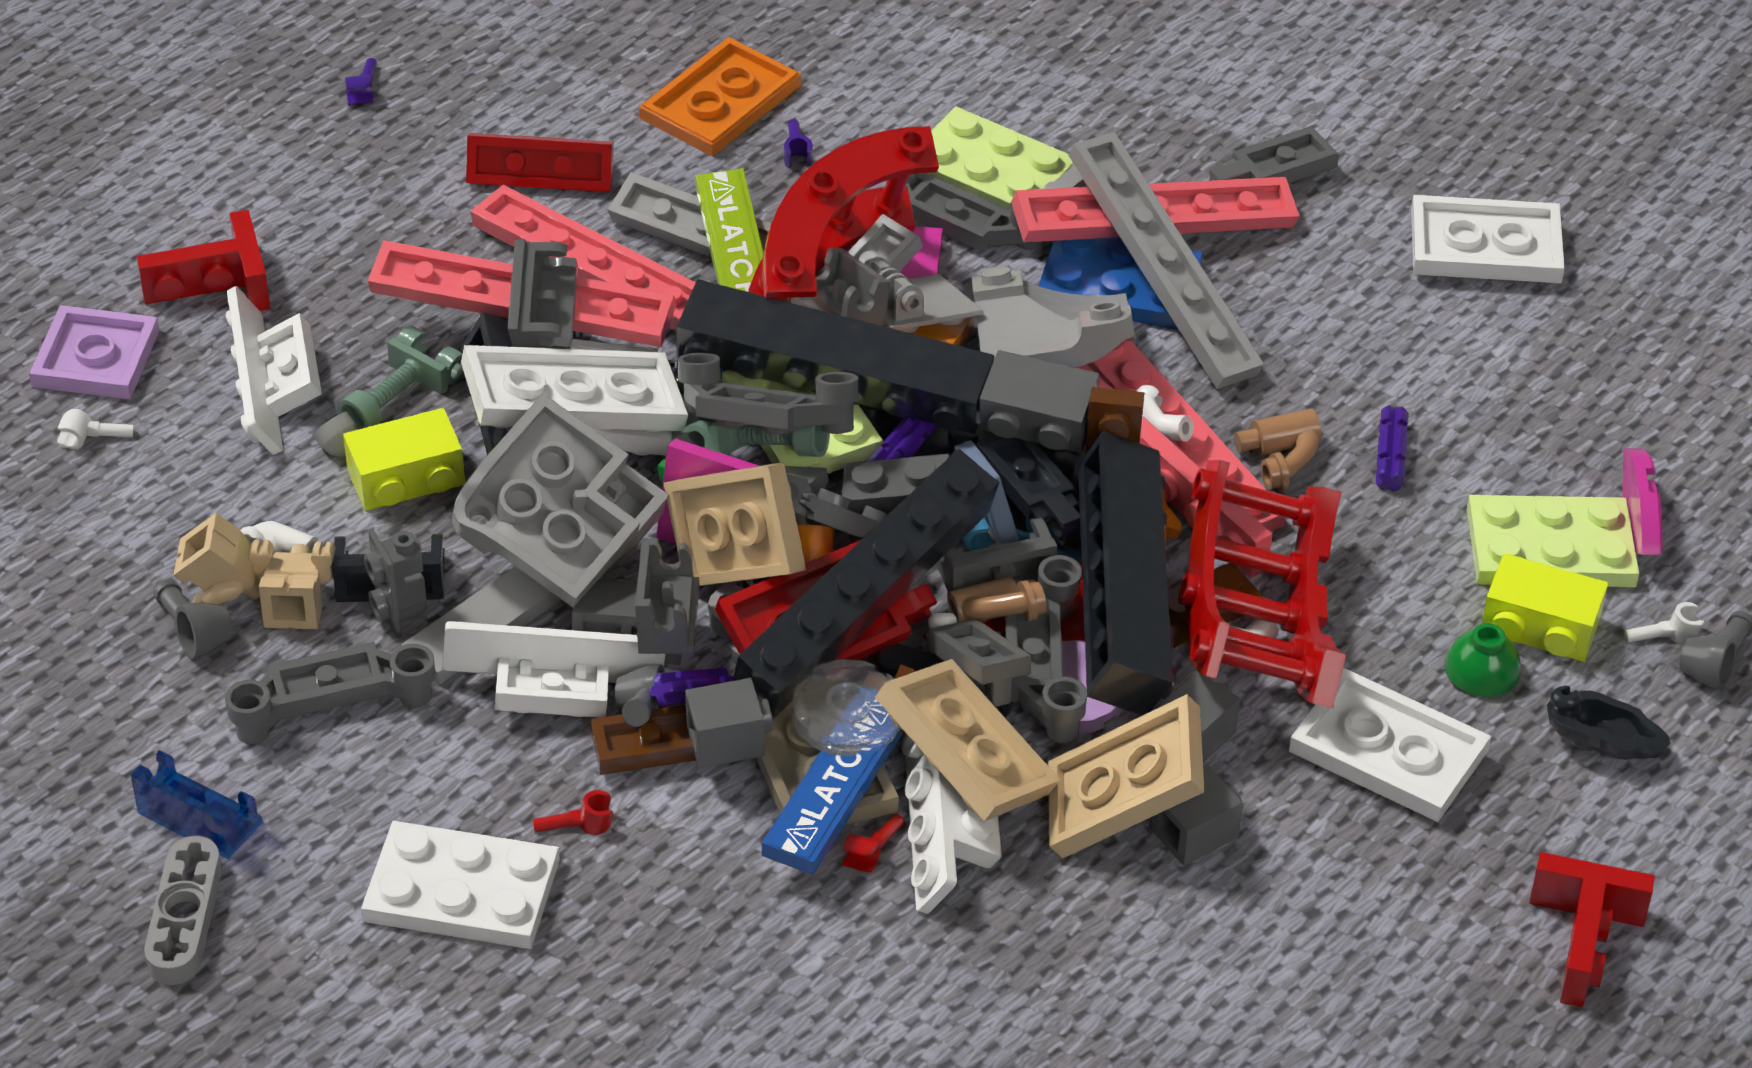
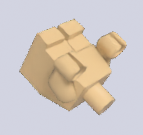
(217, 561)
(292, 583)

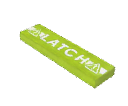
(730, 226)

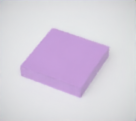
(94, 352)

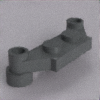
(963, 214)
(772, 409)
(329, 682)
(1045, 693)

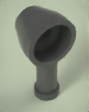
(198, 625)
(1713, 657)
(634, 697)

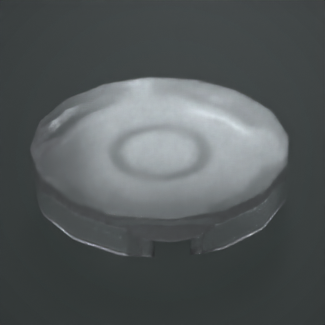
(839, 709)

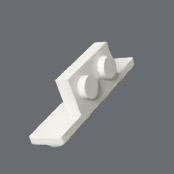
(273, 367)
(544, 666)
(942, 830)

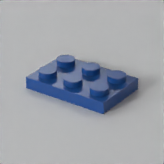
(1105, 268)

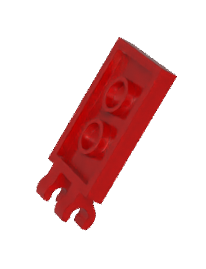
(760, 605)

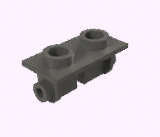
(396, 573)

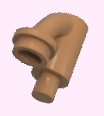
(1280, 433)
(997, 600)

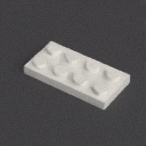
(594, 385)

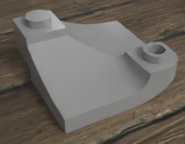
(1048, 322)
(557, 501)

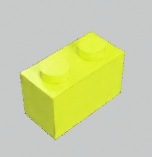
(404, 459)
(1545, 606)

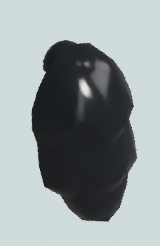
(1605, 725)

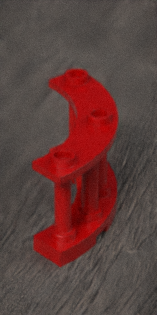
(835, 210)
(1308, 656)

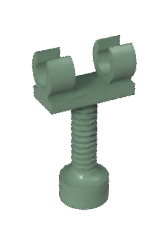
(411, 365)
(806, 439)

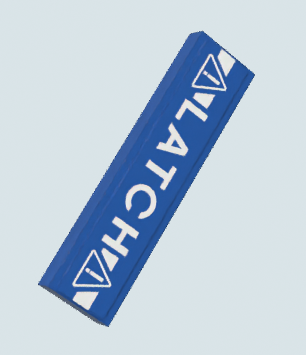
(822, 807)

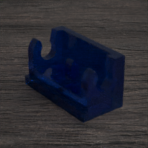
(192, 807)

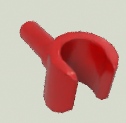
(592, 817)
(865, 851)

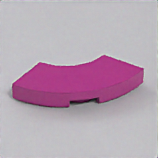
(1642, 501)

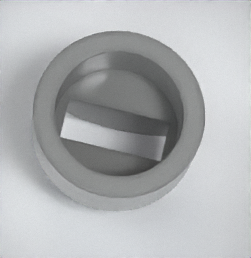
(331, 434)

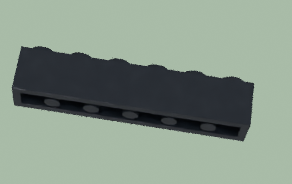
(798, 343)
(1125, 575)
(868, 579)

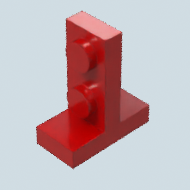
(208, 267)
(1596, 897)

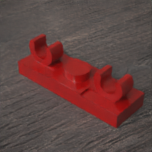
(539, 162)

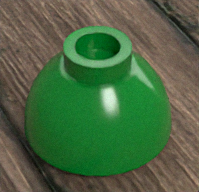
(1483, 661)

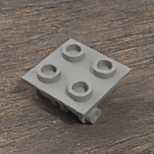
(922, 300)

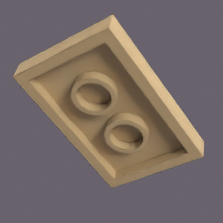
(737, 524)
(967, 739)
(1126, 776)

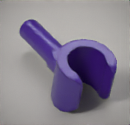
(360, 87)
(797, 144)

